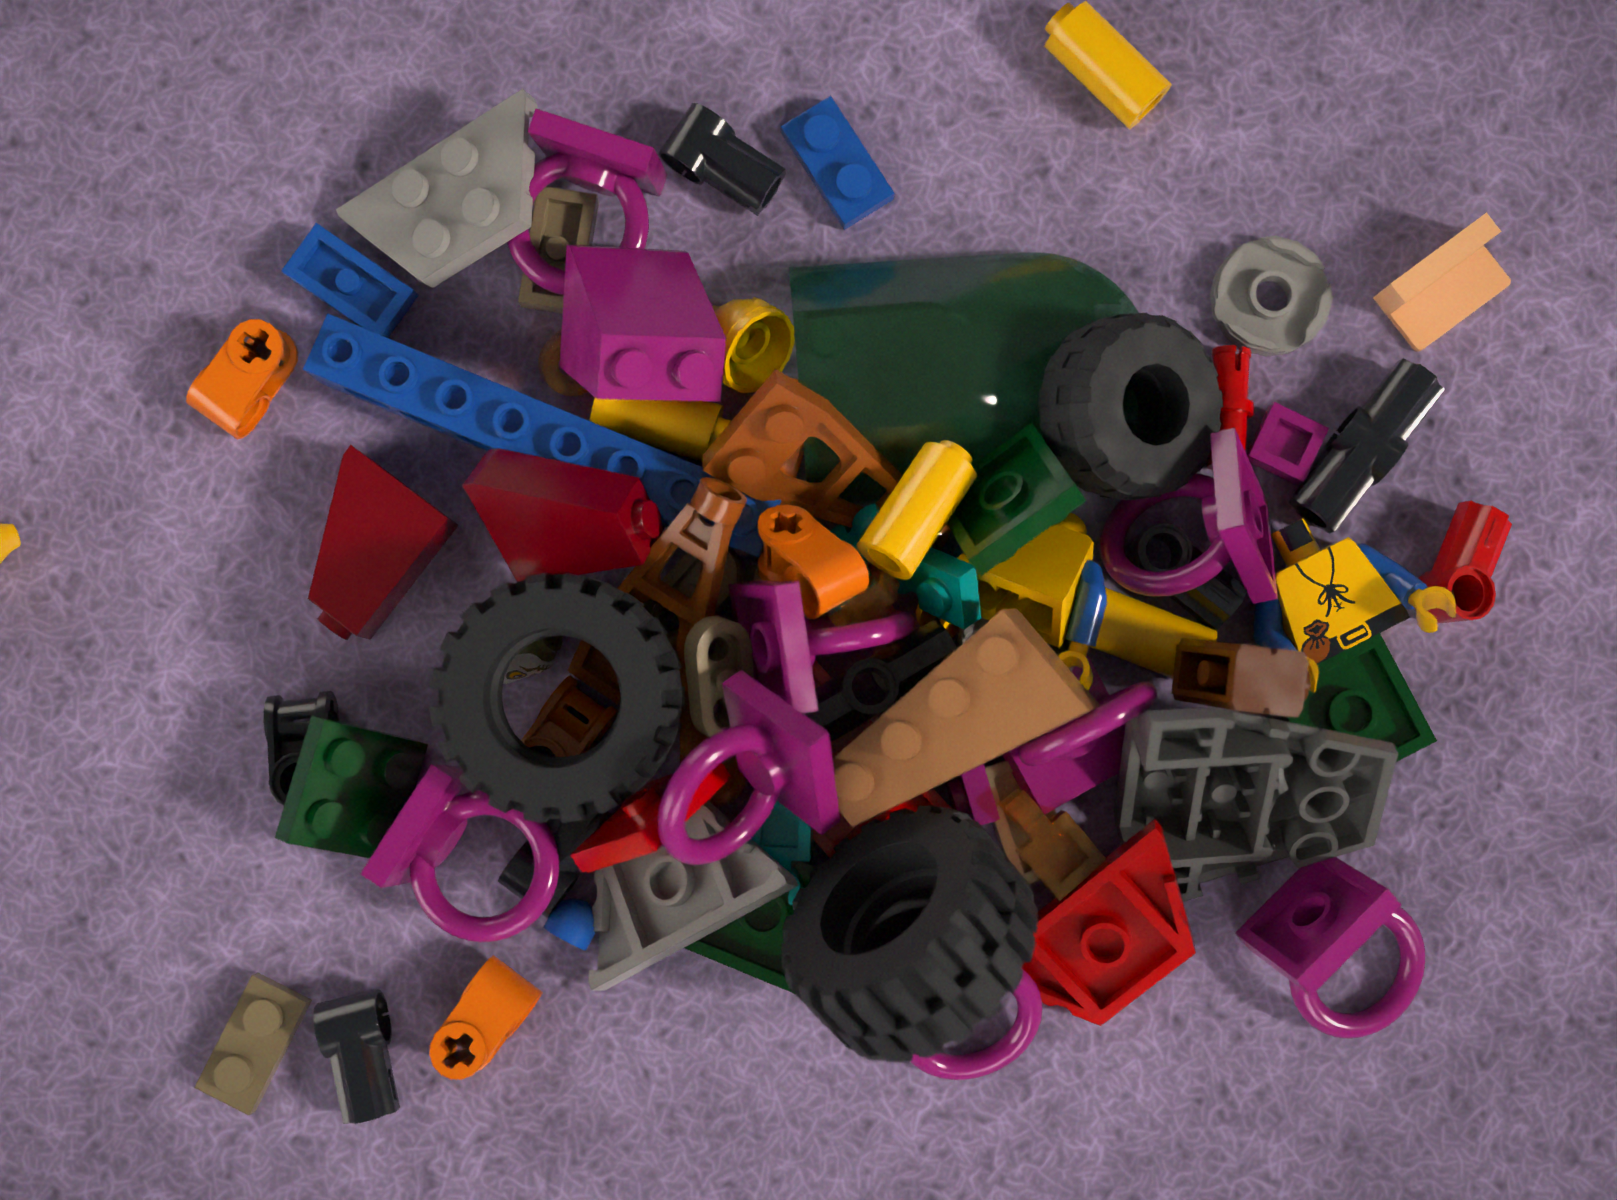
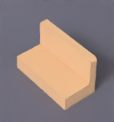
(1445, 286)

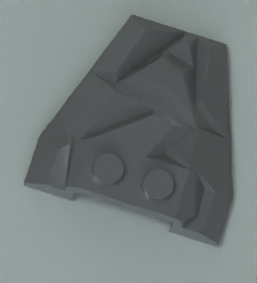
(1248, 791)

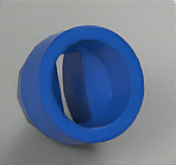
(572, 922)

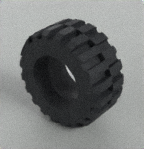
(474, 712)
(910, 934)

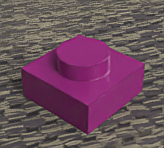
(1286, 443)
(973, 795)

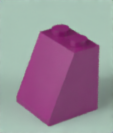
(639, 326)

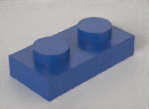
(837, 162)
(349, 282)

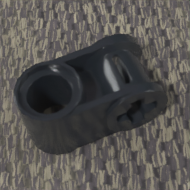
(287, 737)

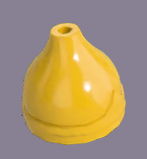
(756, 342)

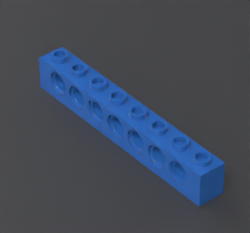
(503, 418)

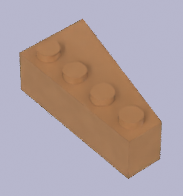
(969, 710)

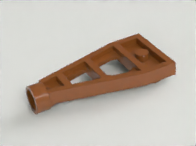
(769, 433)
(703, 541)

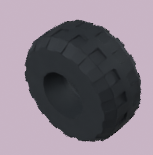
(1175, 402)

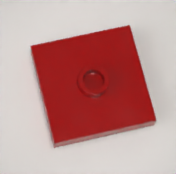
(634, 826)

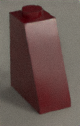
(562, 514)
(372, 547)

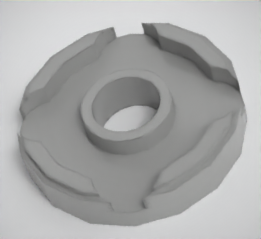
(1250, 324)

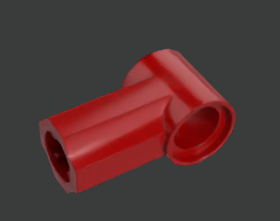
(1469, 560)

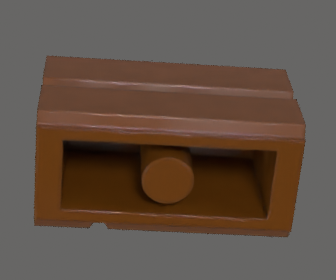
(1241, 677)

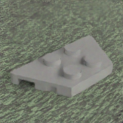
(454, 197)
(662, 905)

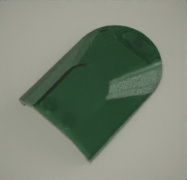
(939, 349)

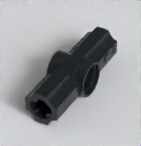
(1367, 445)
(898, 664)

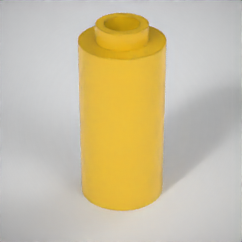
(1105, 62)
(668, 425)
(918, 508)
(1145, 633)

